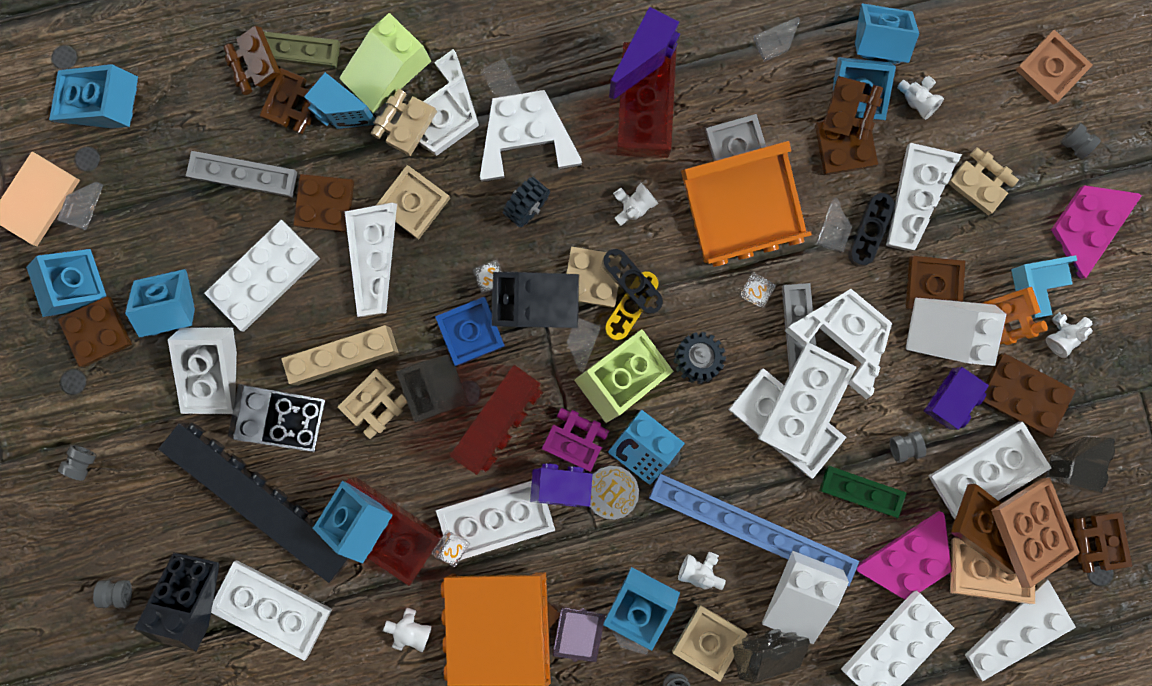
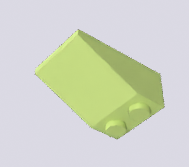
(384, 63)
(624, 376)

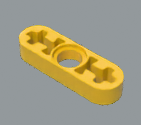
(615, 319)

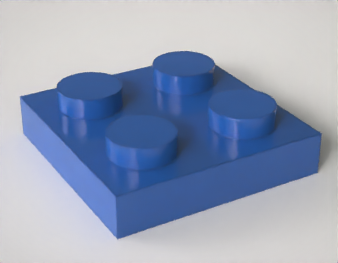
(469, 331)

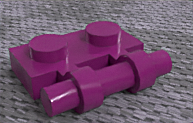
(572, 447)

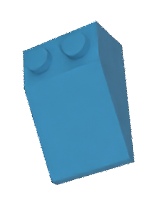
(94, 96)

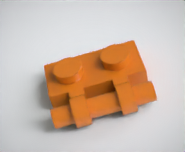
(1020, 307)

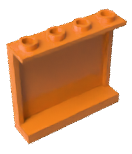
(745, 204)
(496, 630)

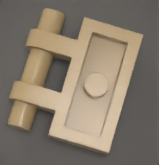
(409, 127)
(978, 187)
(367, 398)

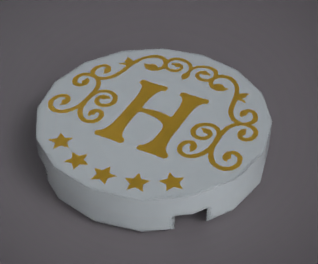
(613, 492)

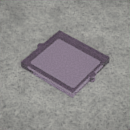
(578, 635)

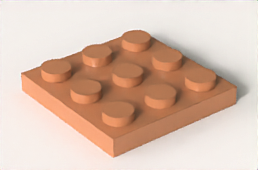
(1035, 532)

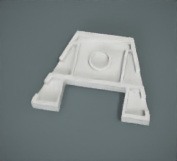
(454, 108)
(524, 122)
(855, 328)

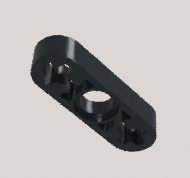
(871, 209)
(635, 271)

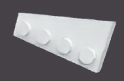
(918, 193)
(370, 248)
(1021, 633)

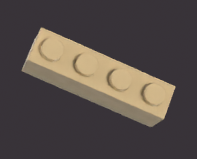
(340, 355)

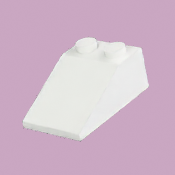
(956, 330)
(204, 369)
(805, 597)

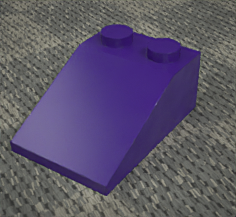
(650, 46)

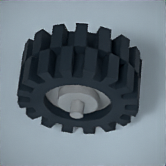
(526, 202)
(699, 357)

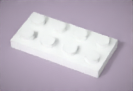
(262, 275)
(807, 403)
(755, 406)
(995, 466)
(496, 519)
(270, 610)
(899, 644)

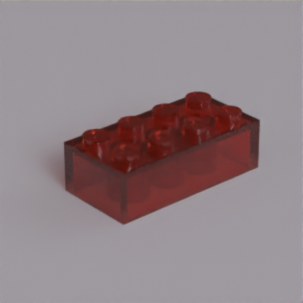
(647, 113)
(496, 420)
(405, 541)

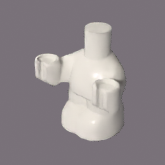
(920, 97)
(635, 205)
(1069, 335)
(701, 574)
(408, 632)

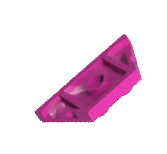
(1092, 223)
(912, 559)

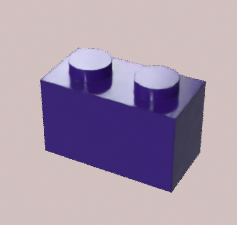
(956, 399)
(561, 486)

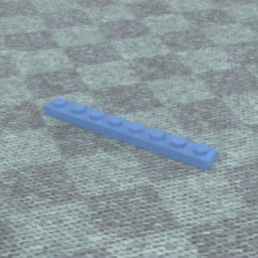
(745, 525)

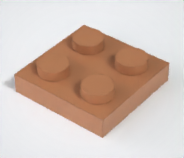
(1054, 67)

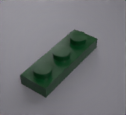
(862, 491)

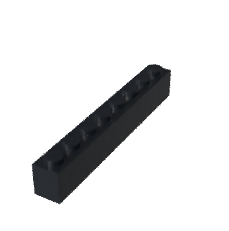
(252, 498)

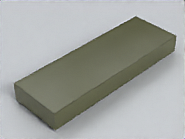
(304, 49)

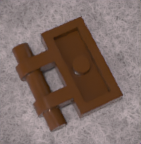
(258, 58)
(283, 99)
(844, 105)
(1109, 539)

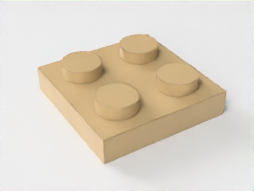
(416, 201)
(595, 283)
(709, 642)

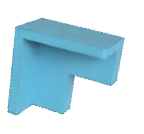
(1041, 277)

